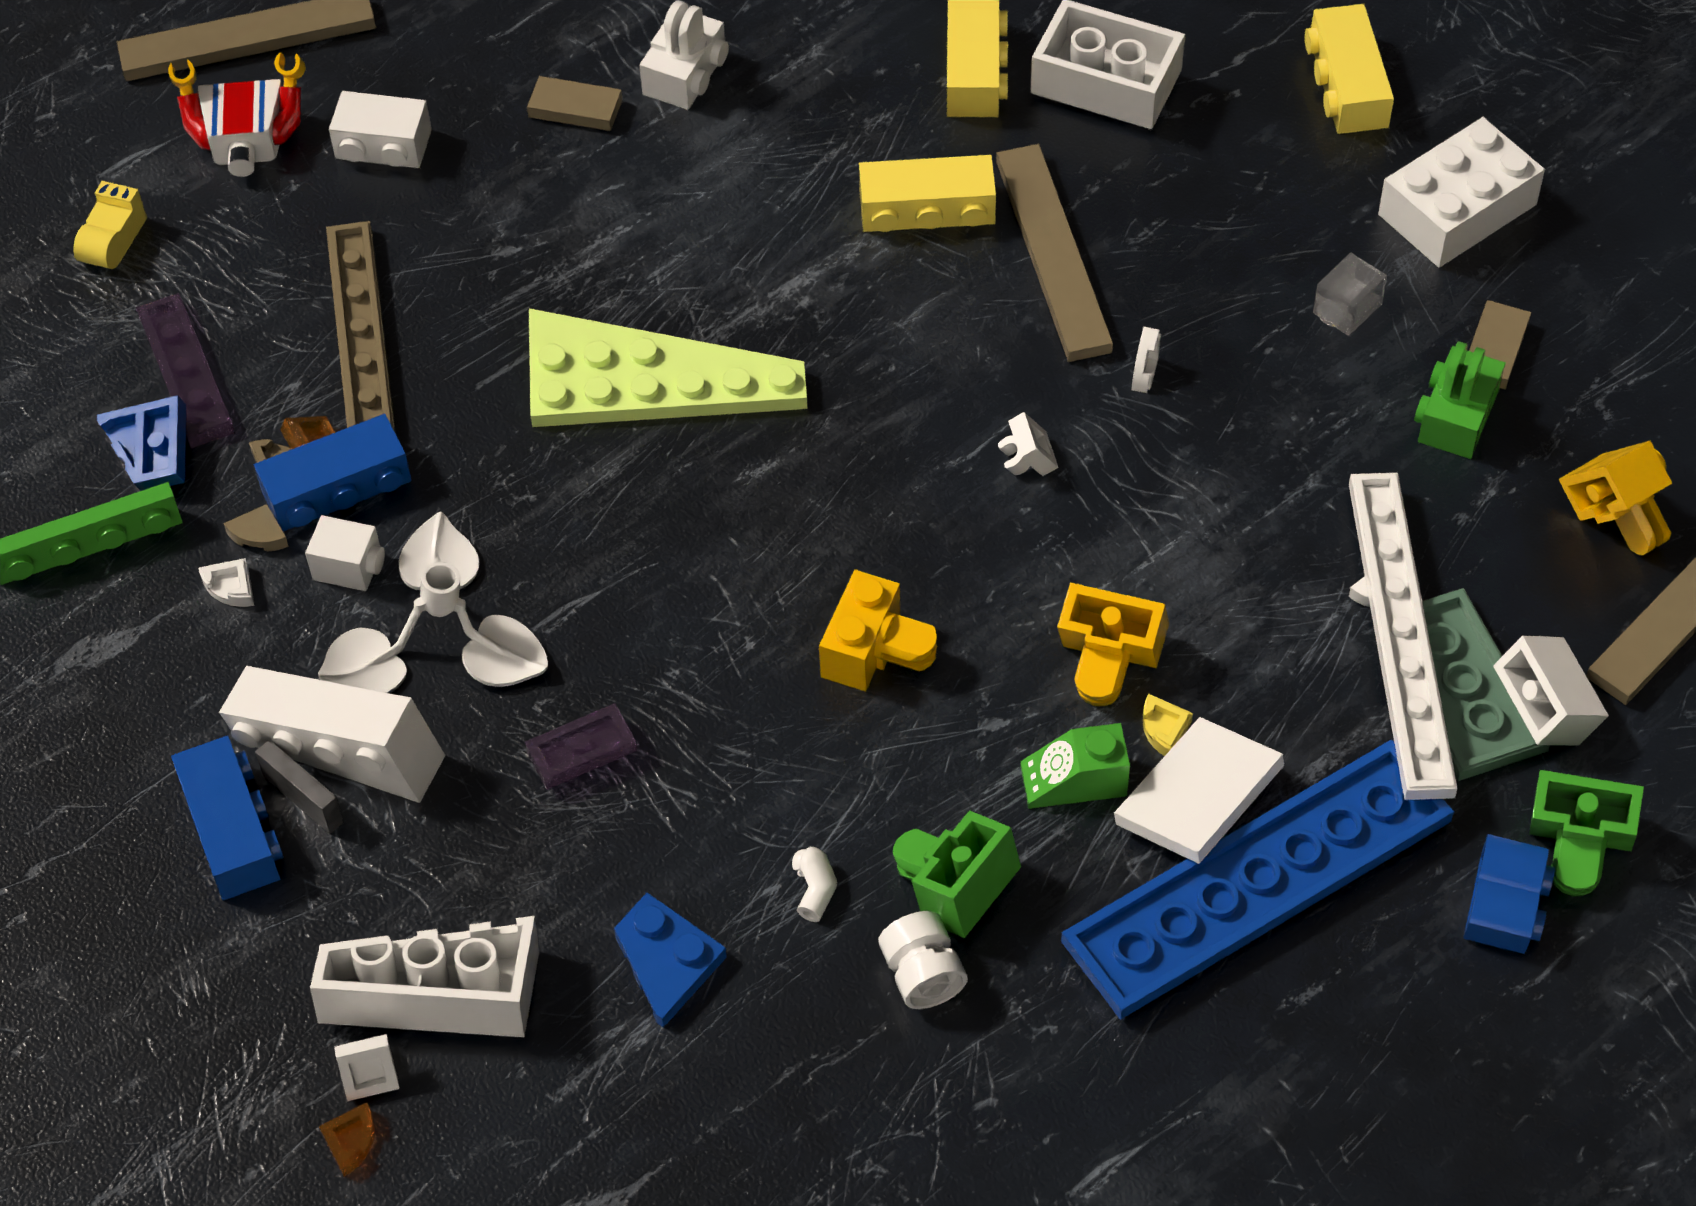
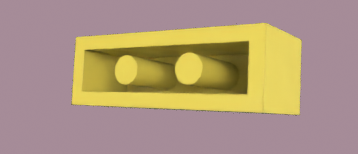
(975, 58)
(1349, 69)
(927, 193)

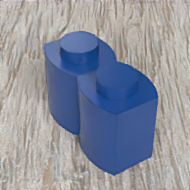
(1508, 894)

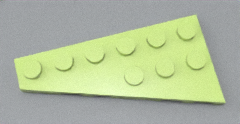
(619, 373)

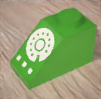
(1078, 767)

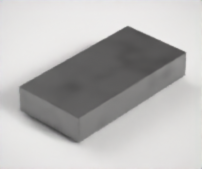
(299, 786)

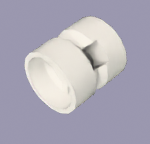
(923, 962)

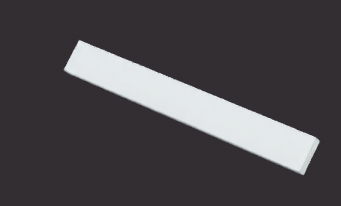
(1402, 638)

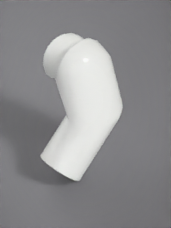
(821, 882)

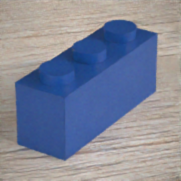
(333, 472)
(228, 817)

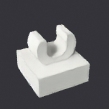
(1031, 446)
(366, 1067)

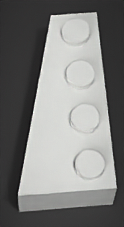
(336, 729)
(432, 981)

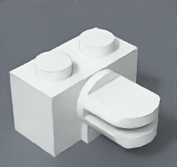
(683, 56)

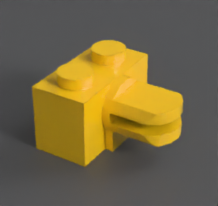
(1622, 489)
(871, 632)
(1110, 633)

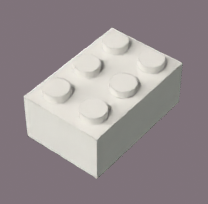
(1107, 63)
(1461, 192)

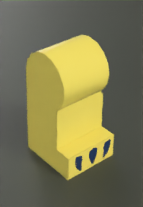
(110, 226)

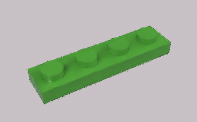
(87, 532)

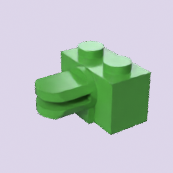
(1460, 400)
(1584, 820)
(959, 870)

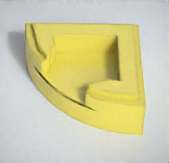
(1164, 723)

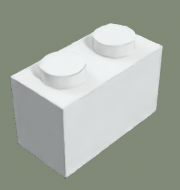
(380, 129)
(1550, 690)

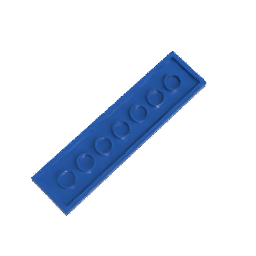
(1251, 881)

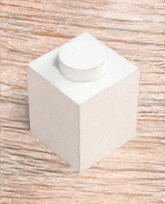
(344, 553)

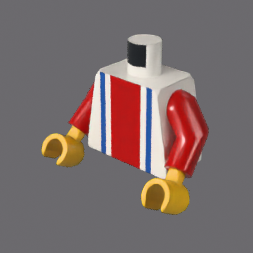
(241, 119)

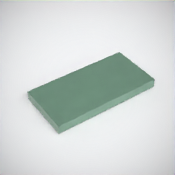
(1477, 710)

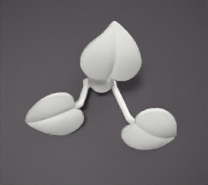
(439, 565)

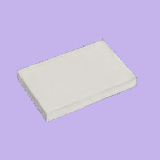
(1199, 789)

